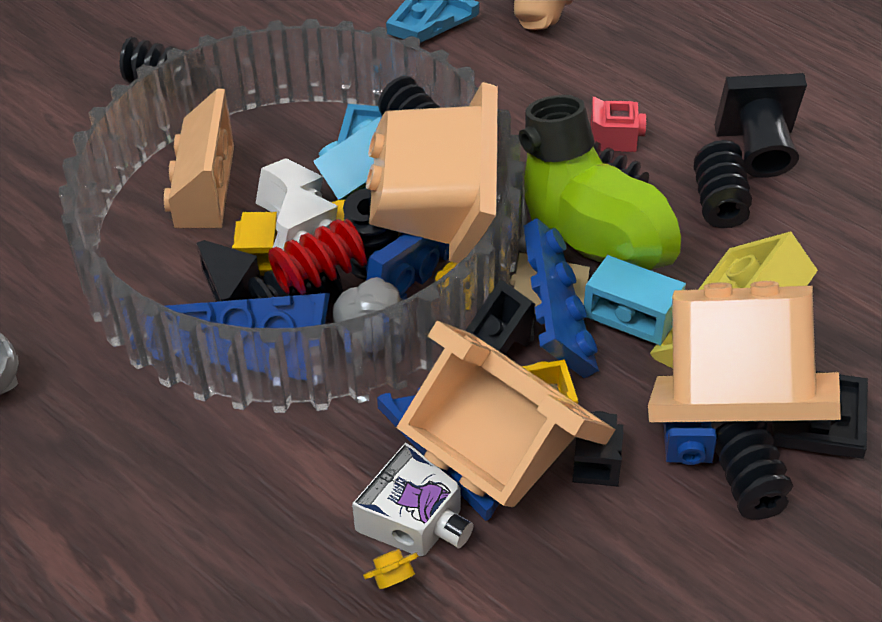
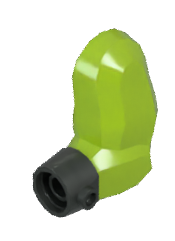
(590, 201)

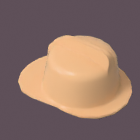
(539, 13)

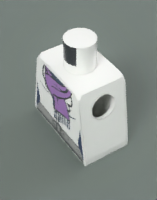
(411, 505)

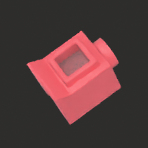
(617, 124)

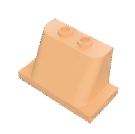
(437, 172)
(744, 358)
(492, 418)

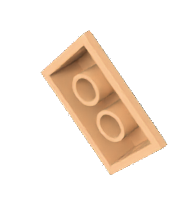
(201, 166)

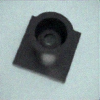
(764, 113)

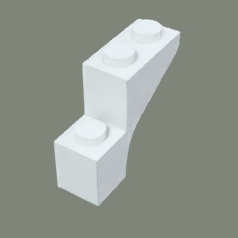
(296, 199)

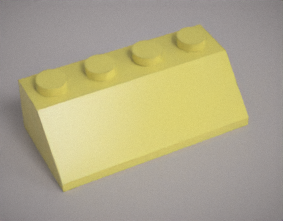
(769, 259)

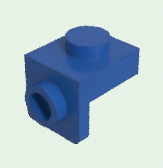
(689, 442)

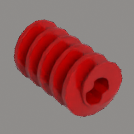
(316, 255)

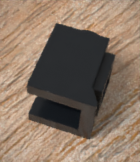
(599, 462)

